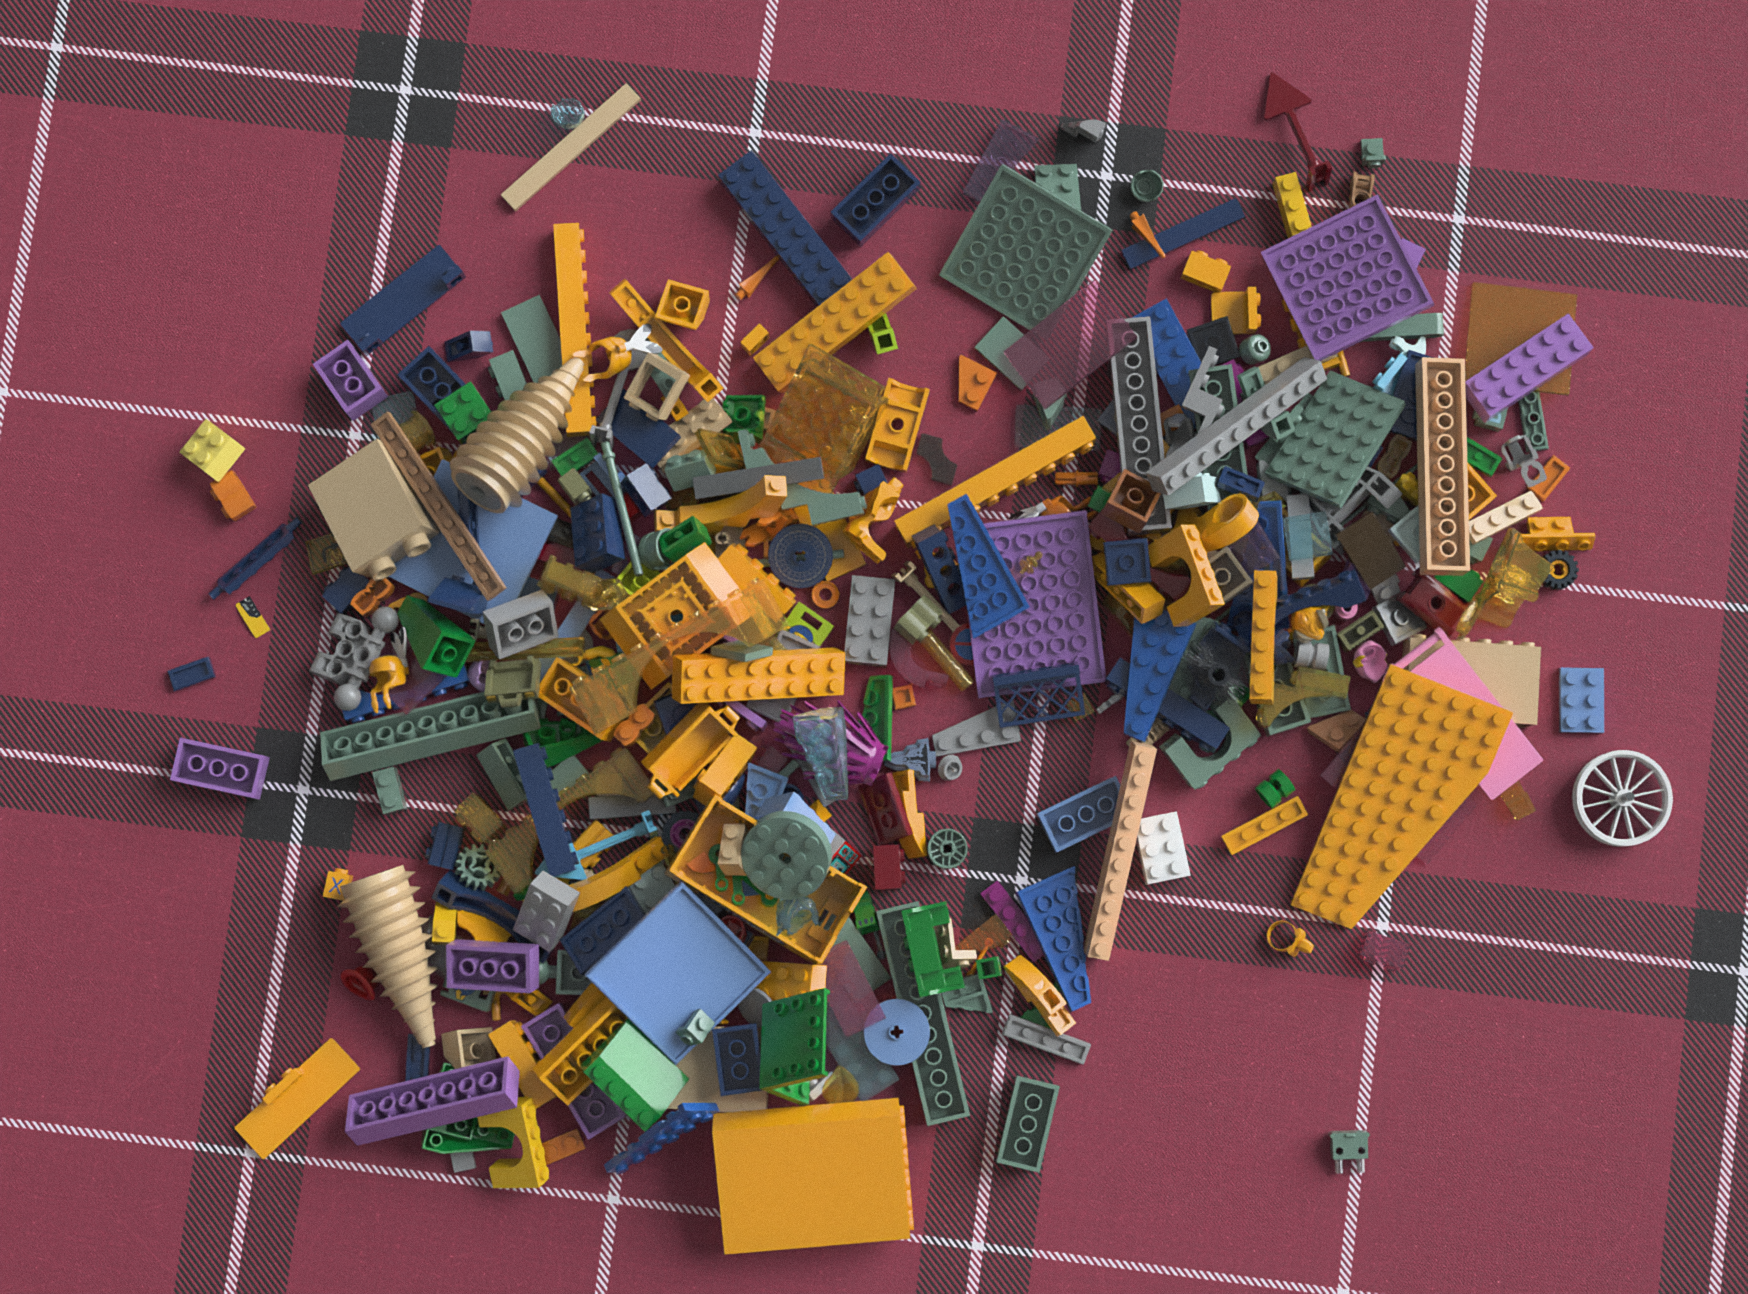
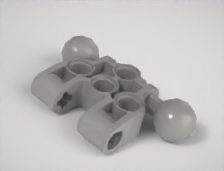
(353, 664)

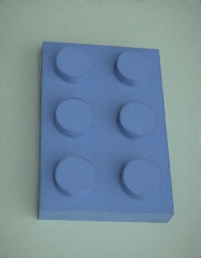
(1581, 700)

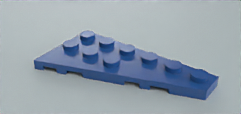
(1272, 523)
(986, 580)
(1153, 663)
(1057, 925)
(661, 1133)

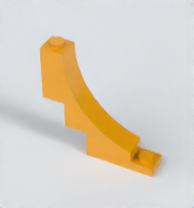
(736, 511)

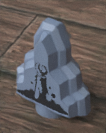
(916, 758)

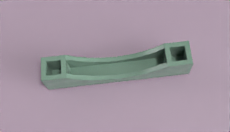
(1399, 510)

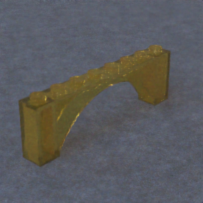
(516, 851)

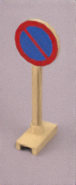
(960, 638)

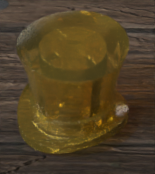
(418, 431)

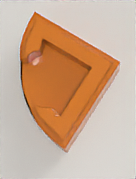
(701, 864)

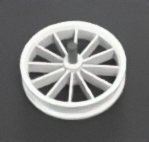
(1622, 798)

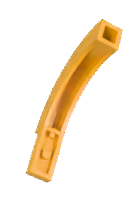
(673, 350)
(618, 875)

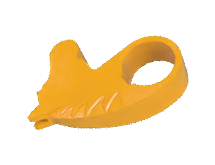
(1222, 523)

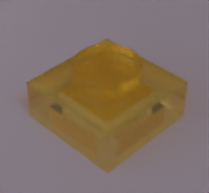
(1073, 705)

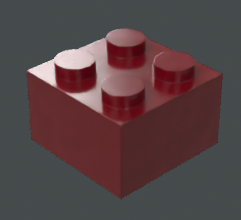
(887, 867)

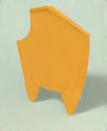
(481, 927)

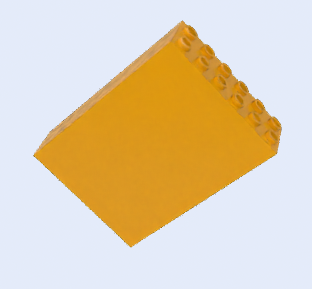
(812, 1175)

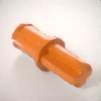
(1076, 478)

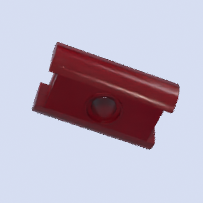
(1418, 600)

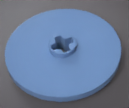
(911, 1042)

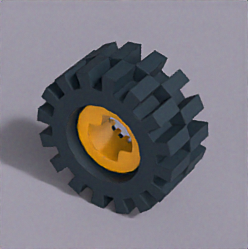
(1568, 569)

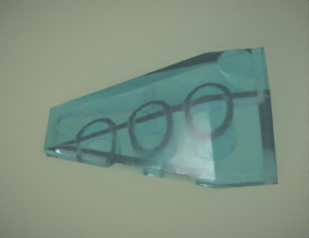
(825, 745)

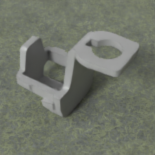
(1182, 435)
(1521, 460)

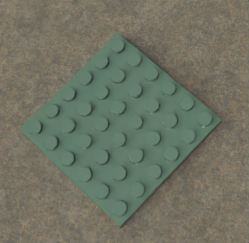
(1024, 249)

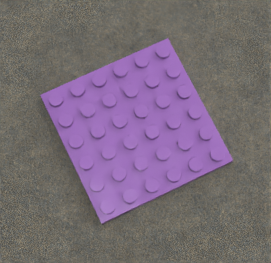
(1347, 278)

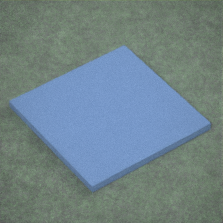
(507, 539)
(674, 964)

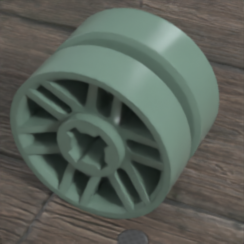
(958, 848)

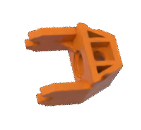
(768, 527)

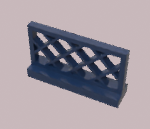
(1038, 675)

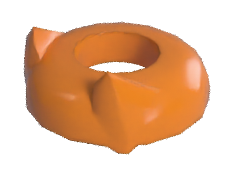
(825, 603)

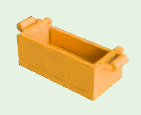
(689, 748)

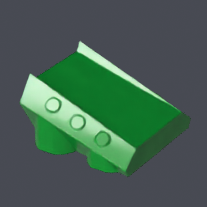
(746, 413)

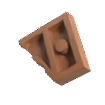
(1337, 729)

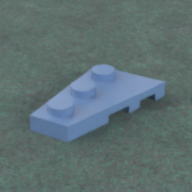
(762, 785)

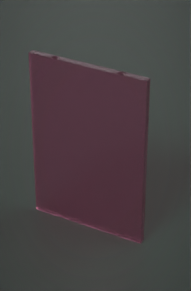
(1070, 344)

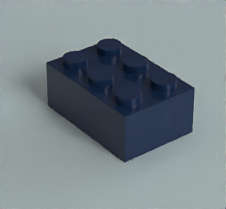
(597, 533)
(737, 1058)

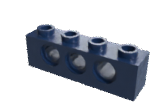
(926, 542)

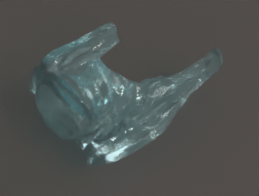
(795, 914)

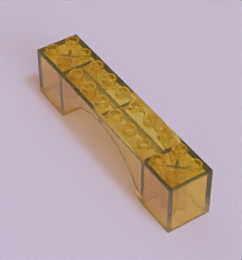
(613, 689)

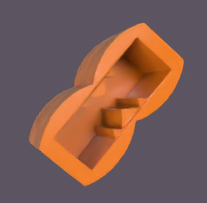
(233, 496)
(369, 599)
(630, 730)

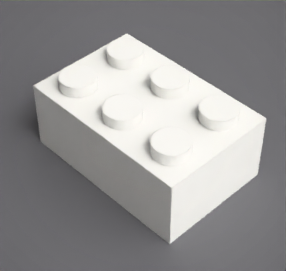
(1162, 848)

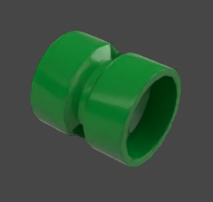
(1269, 794)

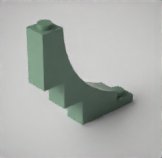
(821, 506)

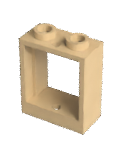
(640, 379)

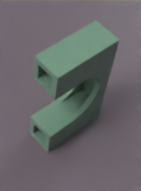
(1197, 769)

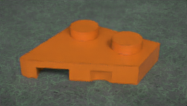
(973, 382)

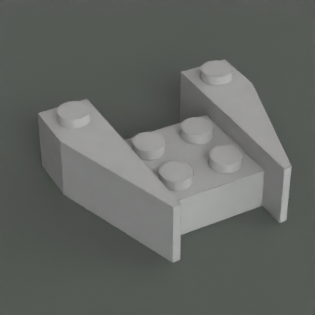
(1370, 482)

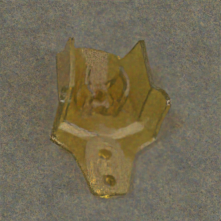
(1512, 578)

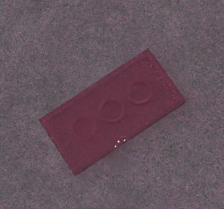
(850, 991)

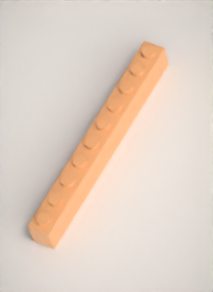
(1119, 850)

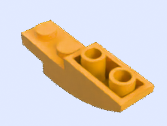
(914, 844)
(1041, 992)

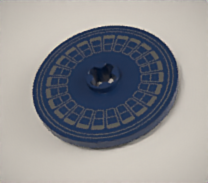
(817, 554)

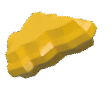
(1409, 487)

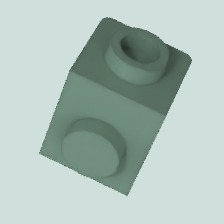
(696, 1028)

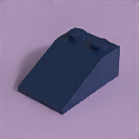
(459, 595)

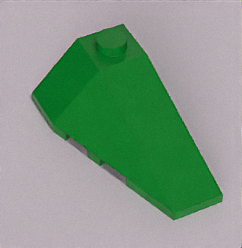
(560, 739)

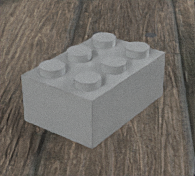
(520, 624)
(546, 911)

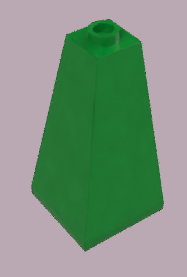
(434, 638)

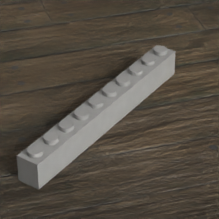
(1236, 426)

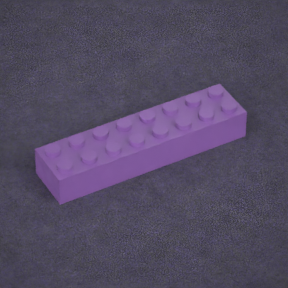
(432, 1101)

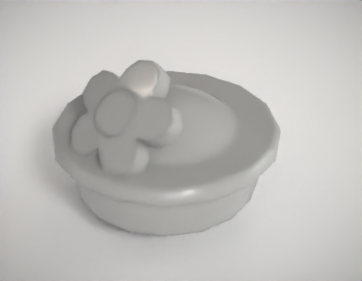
(950, 767)

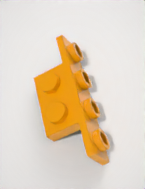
(1555, 534)

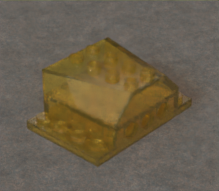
(825, 415)

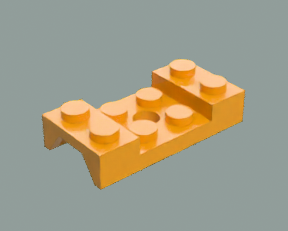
(894, 447)

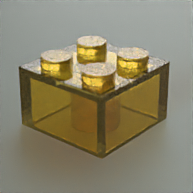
(480, 818)

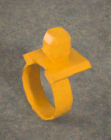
(1300, 943)

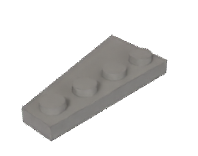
(977, 733)

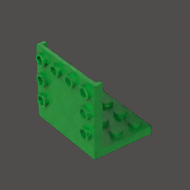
(793, 1045)

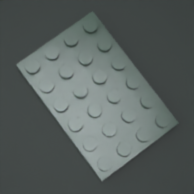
(1335, 439)

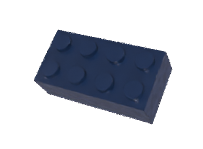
(875, 200)

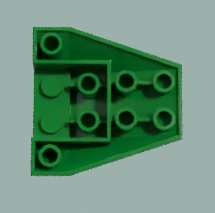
(465, 1135)

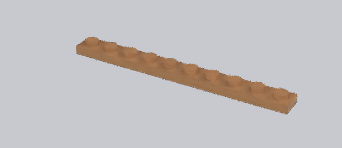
(438, 506)

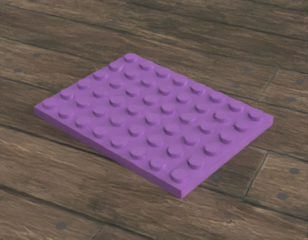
(1062, 601)

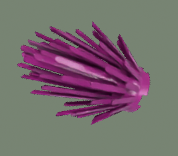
(863, 753)

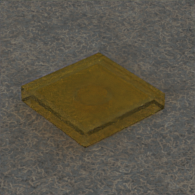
(720, 449)

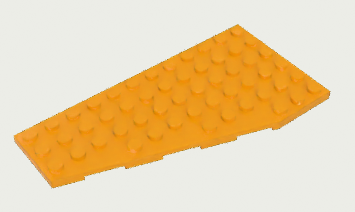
(1404, 780)

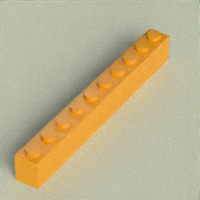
(574, 321)

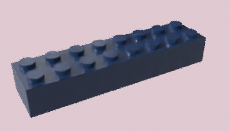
(784, 228)
(433, 381)

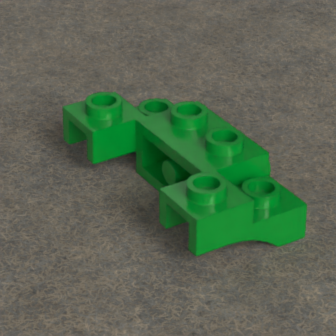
(924, 950)

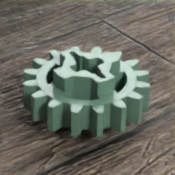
(476, 876)

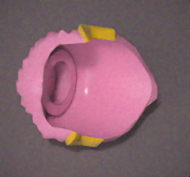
(1370, 661)

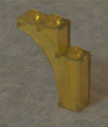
(1306, 684)

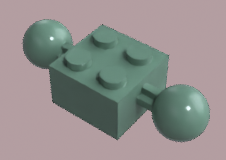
(567, 976)

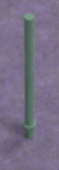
(609, 456)

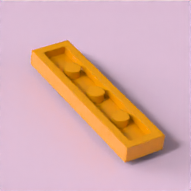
(1264, 825)

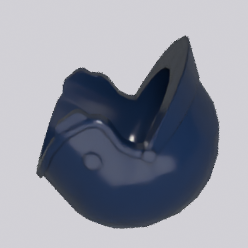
(1281, 644)

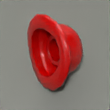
(359, 982)

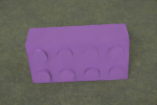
(219, 768)
(492, 966)

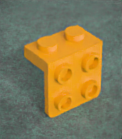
(1240, 309)

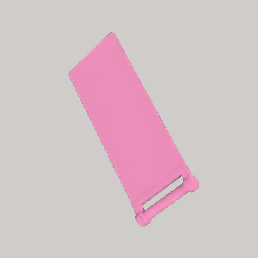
(1448, 667)

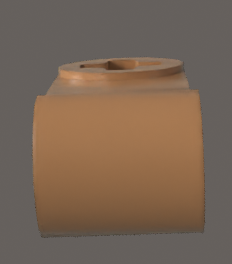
(1360, 187)

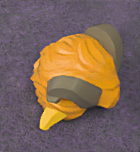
(1309, 623)

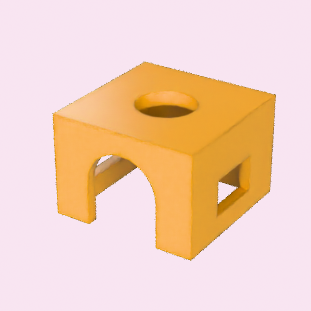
(678, 410)

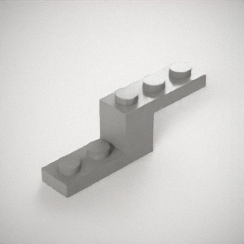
(1201, 401)

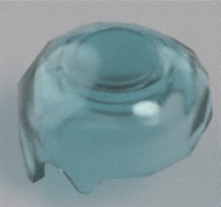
(568, 113)

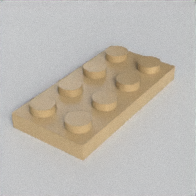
(705, 416)

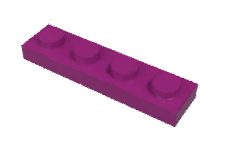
(1013, 919)

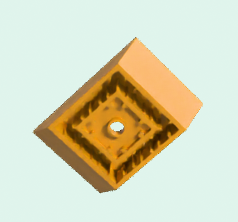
(684, 586)

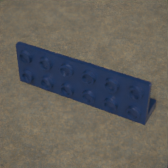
(403, 300)

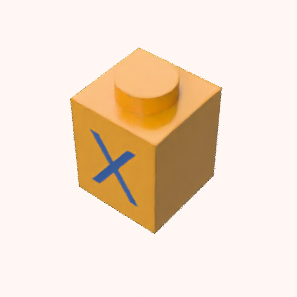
(334, 881)

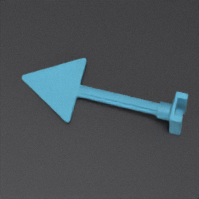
(639, 829)

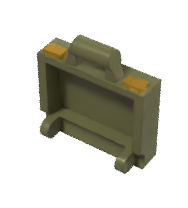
(512, 681)

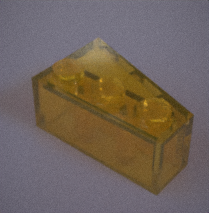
(567, 582)

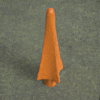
(1142, 227)
(750, 284)

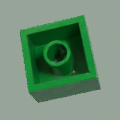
(463, 411)

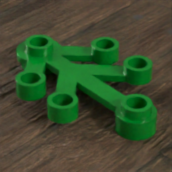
(737, 883)

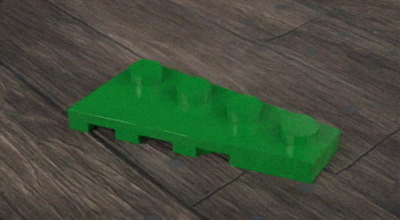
(879, 709)

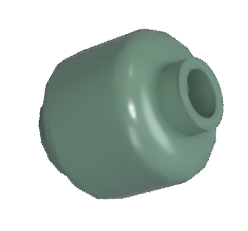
(1254, 349)

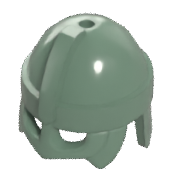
(651, 552)

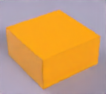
(755, 339)

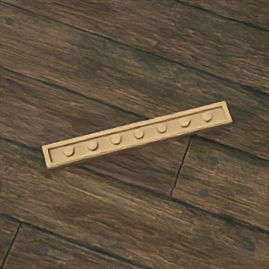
(571, 147)

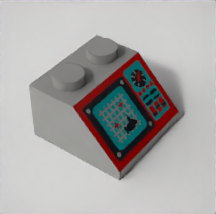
(843, 854)

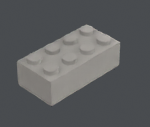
(869, 621)

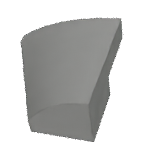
(1089, 128)

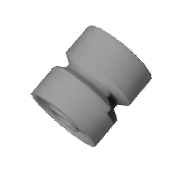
(1315, 655)

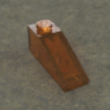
(987, 936)

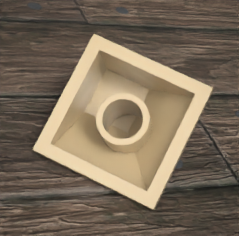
(468, 1047)

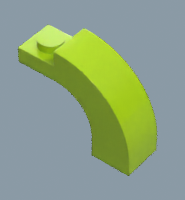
(882, 335)

